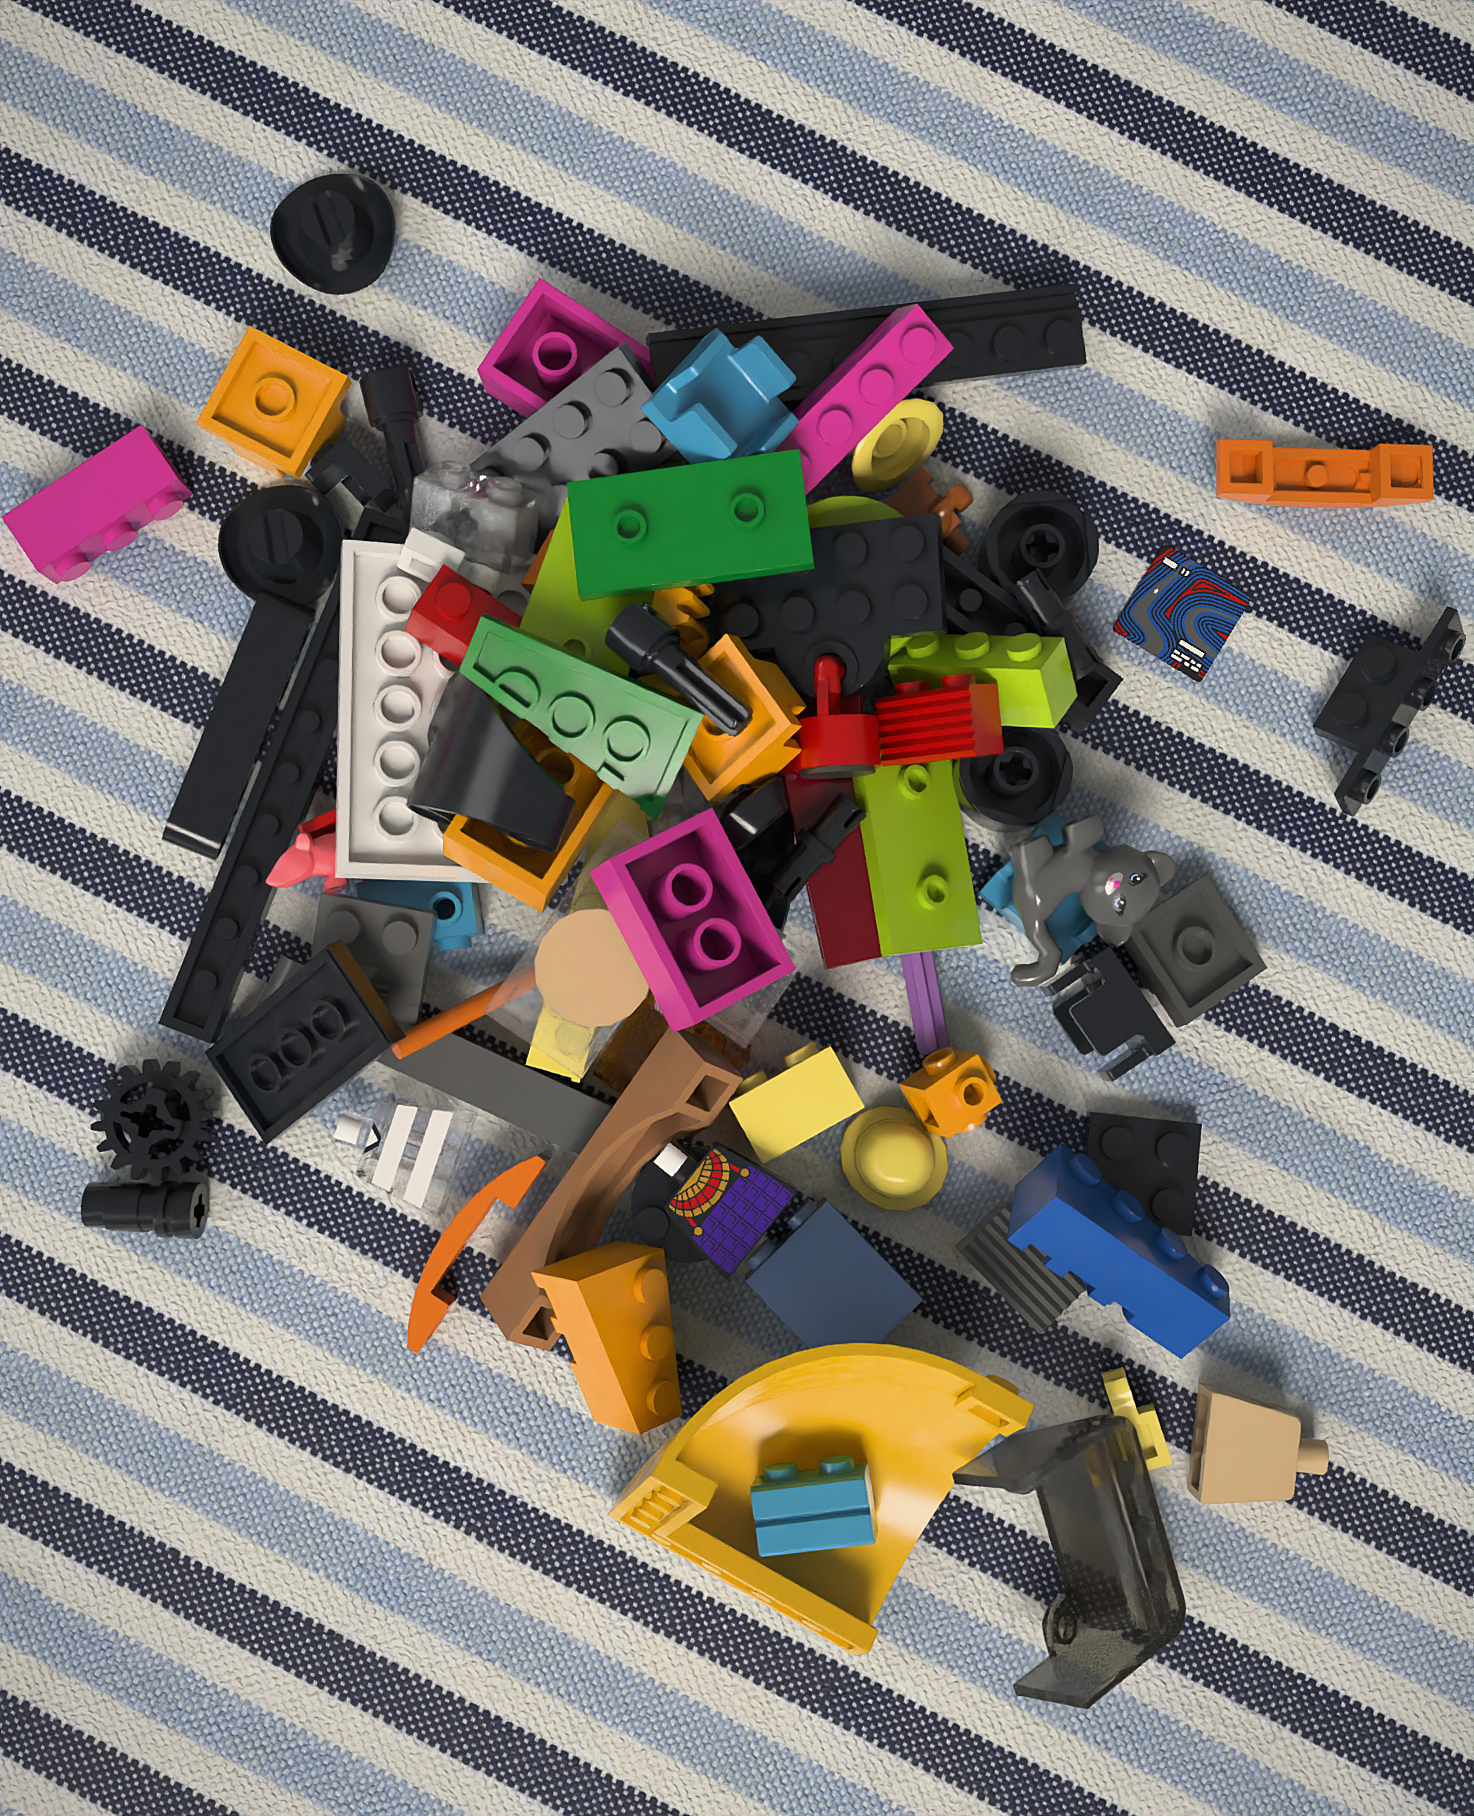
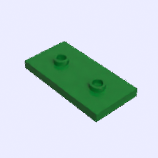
(690, 525)

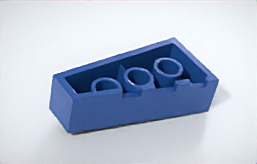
(1117, 1251)

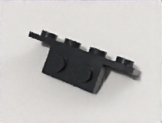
(1379, 701)

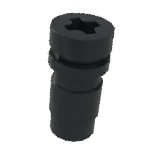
(145, 1207)

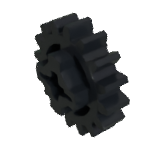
(145, 1140)

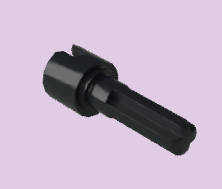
(394, 409)
(653, 647)

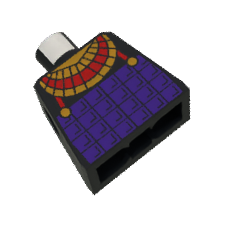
(722, 1200)

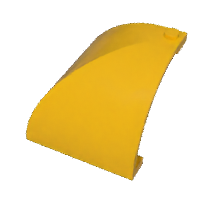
(878, 1402)

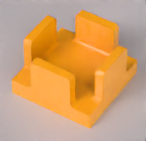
(276, 405)
(764, 748)

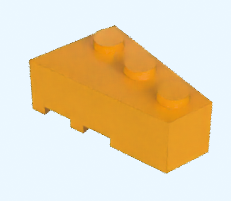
(620, 1332)

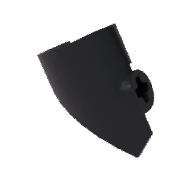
(486, 772)

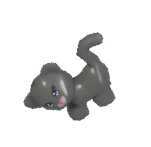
(1111, 885)

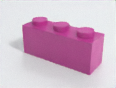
(98, 506)

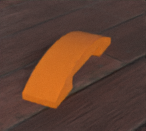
(1323, 477)
(432, 1301)

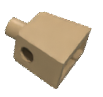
(1248, 1449)

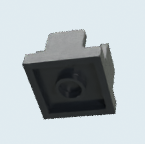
(1108, 1013)

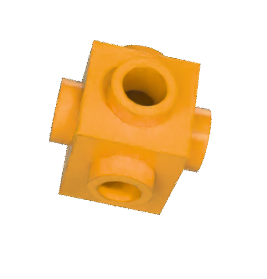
(951, 1091)

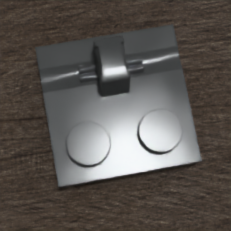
(388, 944)
(1192, 951)

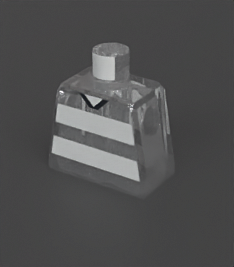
(410, 1149)

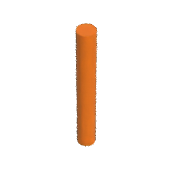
(445, 1022)

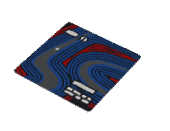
(1182, 613)

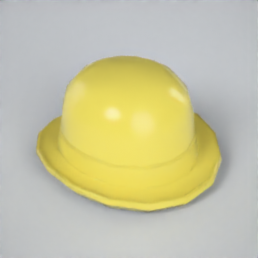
(897, 445)
(893, 1159)

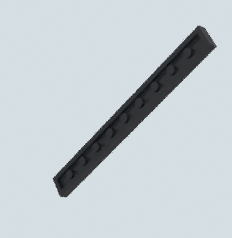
(268, 822)

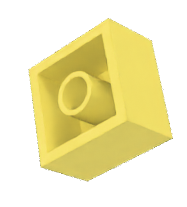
(795, 1101)

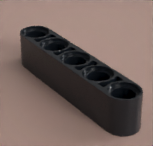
(239, 724)

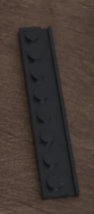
(989, 333)

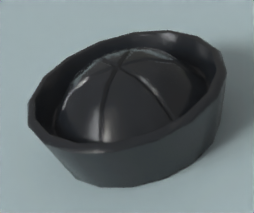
(753, 812)

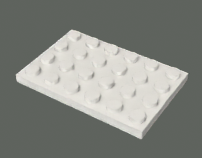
(384, 716)

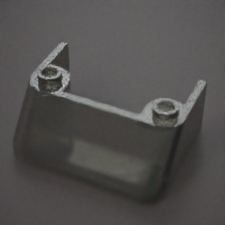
(1108, 1547)

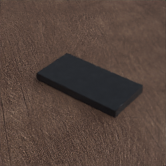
(305, 1042)

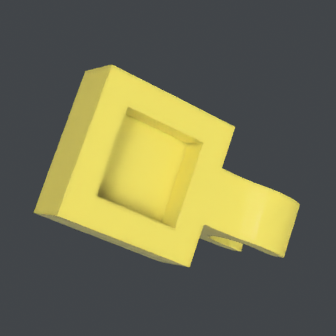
(1143, 1418)

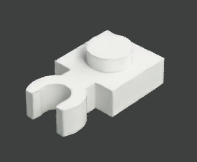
(428, 551)

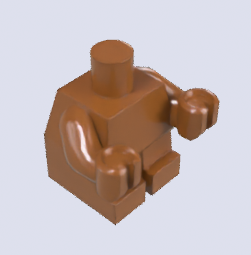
(919, 498)

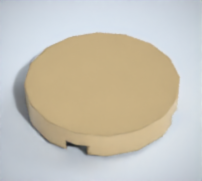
(588, 970)

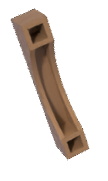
(671, 1095)

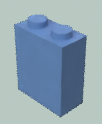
(829, 1280)

